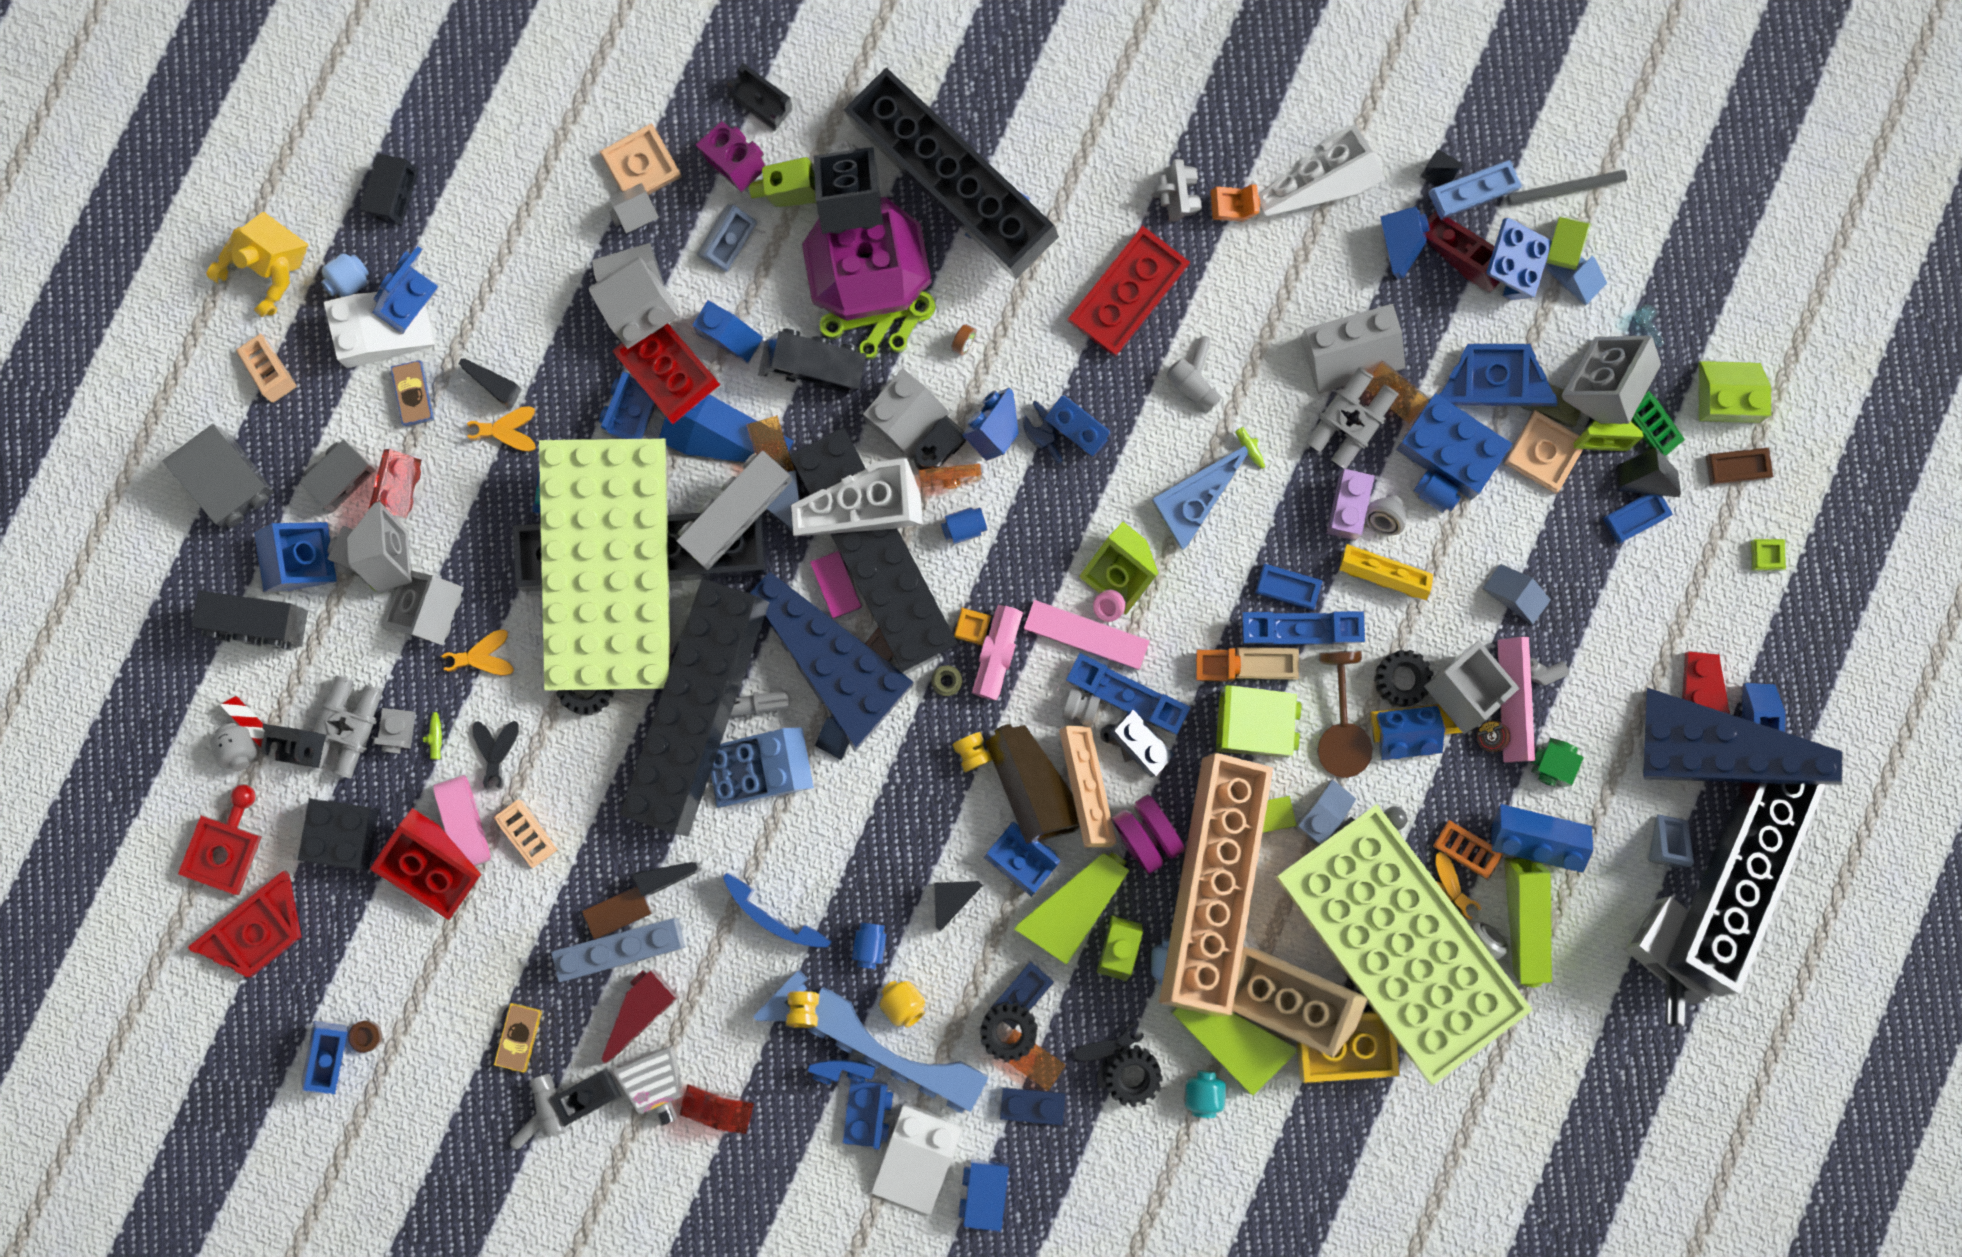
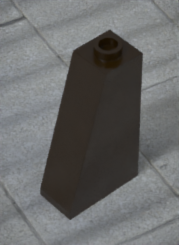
(1032, 785)

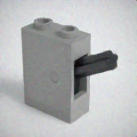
(1652, 947)

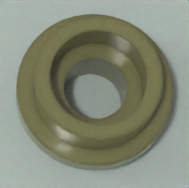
(942, 671)

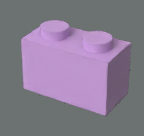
(1350, 504)

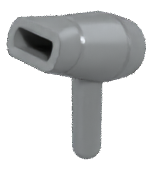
(1189, 380)
(545, 1116)

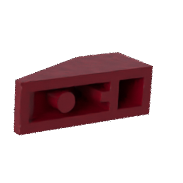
(1462, 249)
(640, 1008)

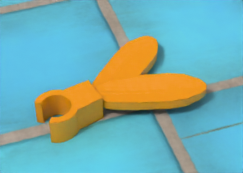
(504, 429)
(480, 656)
(1450, 884)

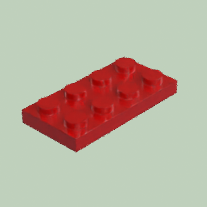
(1128, 291)
(668, 372)

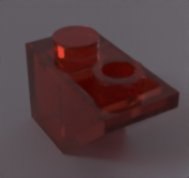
(716, 1109)

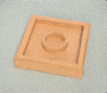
(642, 160)
(1544, 452)

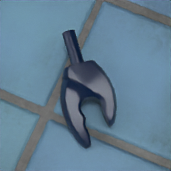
(1042, 436)

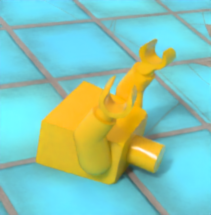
(268, 251)

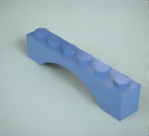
(953, 1081)

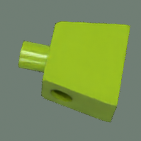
(786, 183)
(1120, 948)

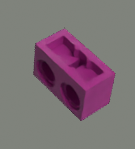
(731, 155)

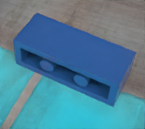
(1542, 838)

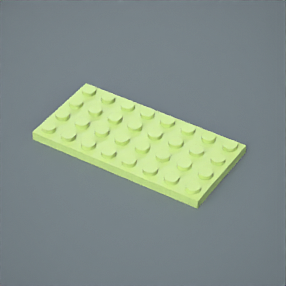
(604, 564)
(1404, 944)

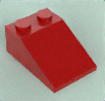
(427, 865)

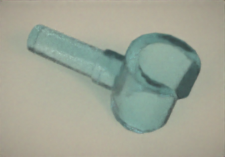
(1644, 317)

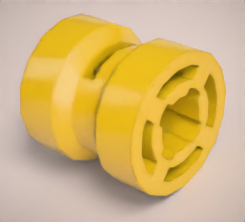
(972, 752)
(802, 1009)

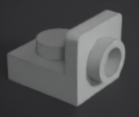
(395, 730)

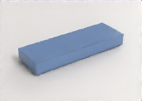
(1475, 189)

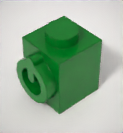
(1556, 763)

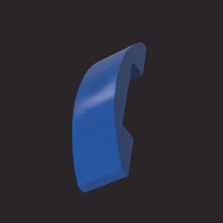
(1303, 628)
(1128, 694)
(742, 892)

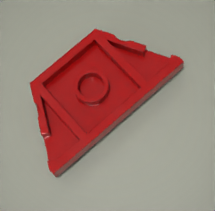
(254, 930)

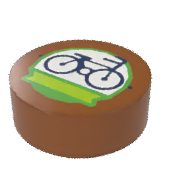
(963, 339)

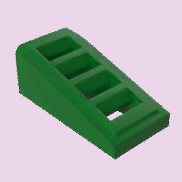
(1663, 419)

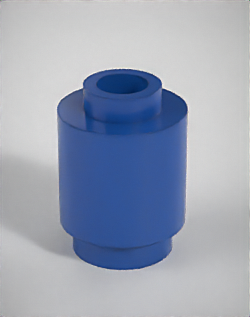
(1437, 492)
(964, 525)
(869, 945)

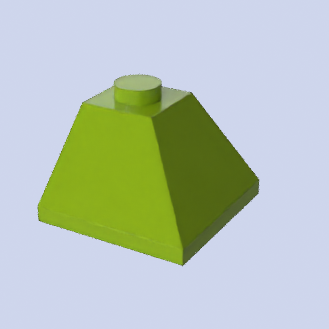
(1122, 565)

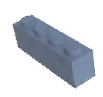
(618, 949)

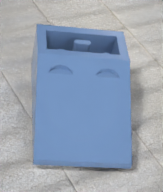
(761, 767)

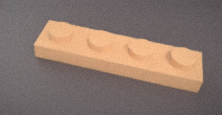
(1087, 786)

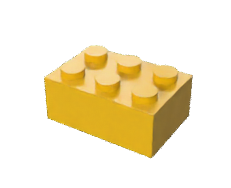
(1366, 1054)

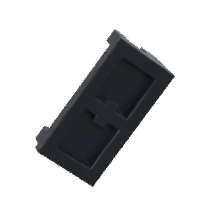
(759, 97)
(389, 189)
(294, 745)

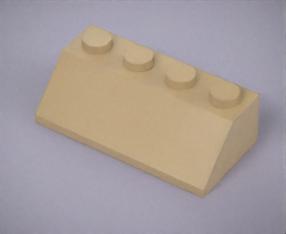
(1296, 1001)

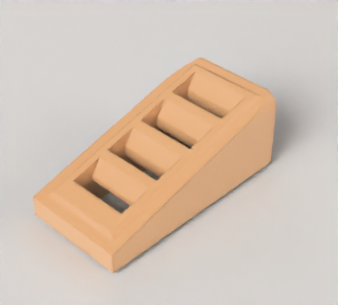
(277, 383)
(509, 830)

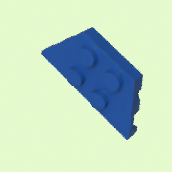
(1498, 377)

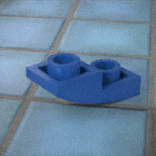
(830, 1070)

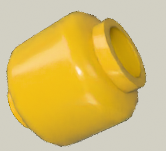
(902, 1003)

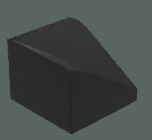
(1441, 169)

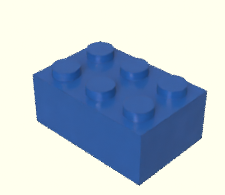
(1454, 446)

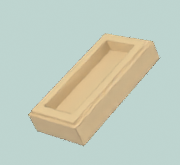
(1269, 663)

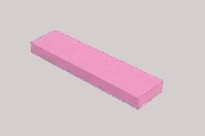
(1086, 635)
(1517, 710)

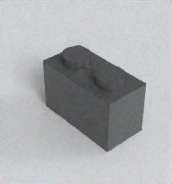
(336, 475)

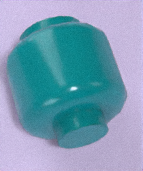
(1205, 1094)

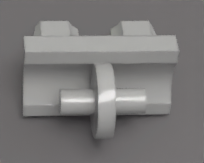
(1173, 190)

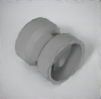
(1080, 707)

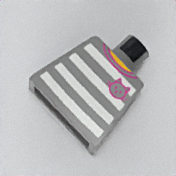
(653, 1084)

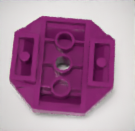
(872, 285)

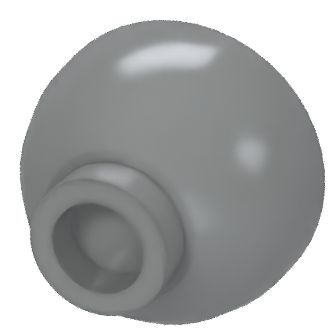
(1386, 515)
(1491, 939)

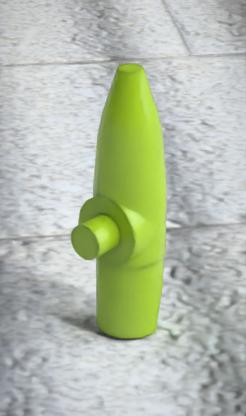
(1251, 445)
(434, 737)

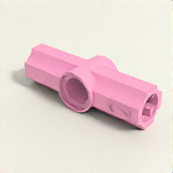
(997, 652)

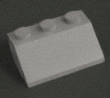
(1353, 342)
(1613, 377)

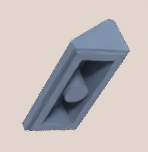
(727, 237)

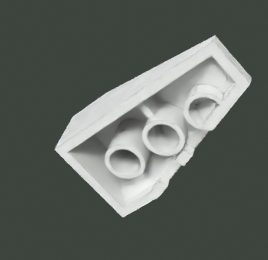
(1338, 171)
(870, 500)

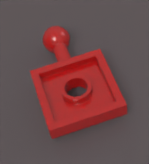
(239, 844)

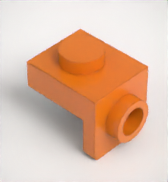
(1235, 203)
(1217, 665)

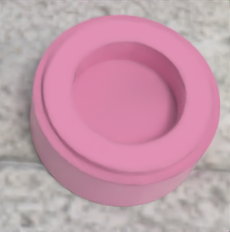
(1109, 605)

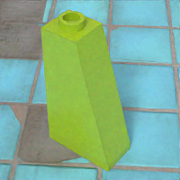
(1072, 910)
(1529, 920)
(1238, 1046)

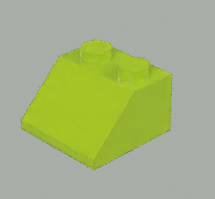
(1733, 392)

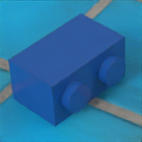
(324, 1057)
(985, 1195)

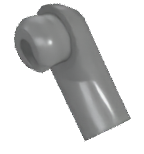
(1544, 675)

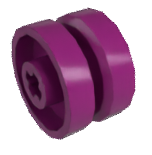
(1151, 831)

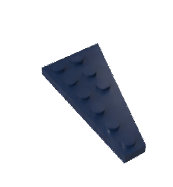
(838, 667)
(1709, 745)

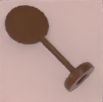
(1344, 747)

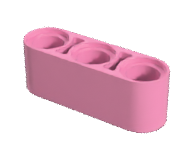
(462, 818)

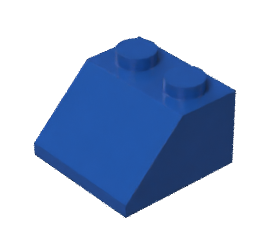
(294, 556)

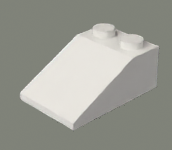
(365, 338)
(917, 1159)

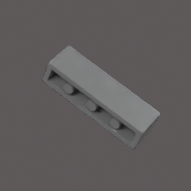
(734, 509)

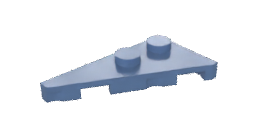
(1190, 501)

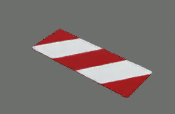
(245, 718)

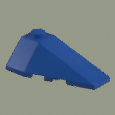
(712, 431)

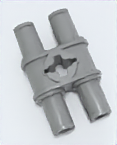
(1356, 435)
(360, 720)

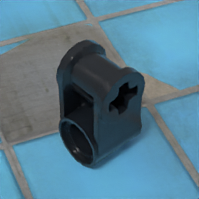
(942, 441)

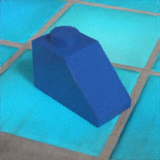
(1404, 238)
(727, 331)

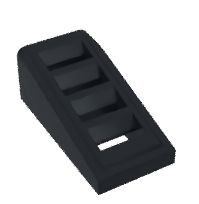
(498, 386)
(657, 879)

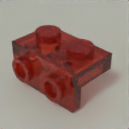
(396, 482)

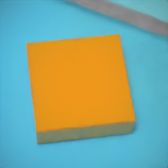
(972, 626)

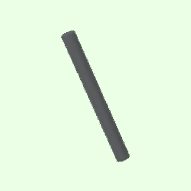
(1567, 187)

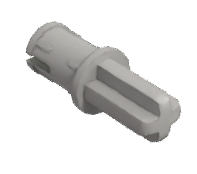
(760, 703)

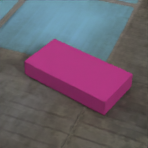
(835, 585)

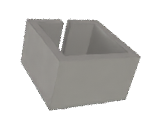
(1471, 687)

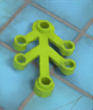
(883, 322)

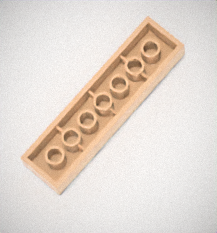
(1216, 885)

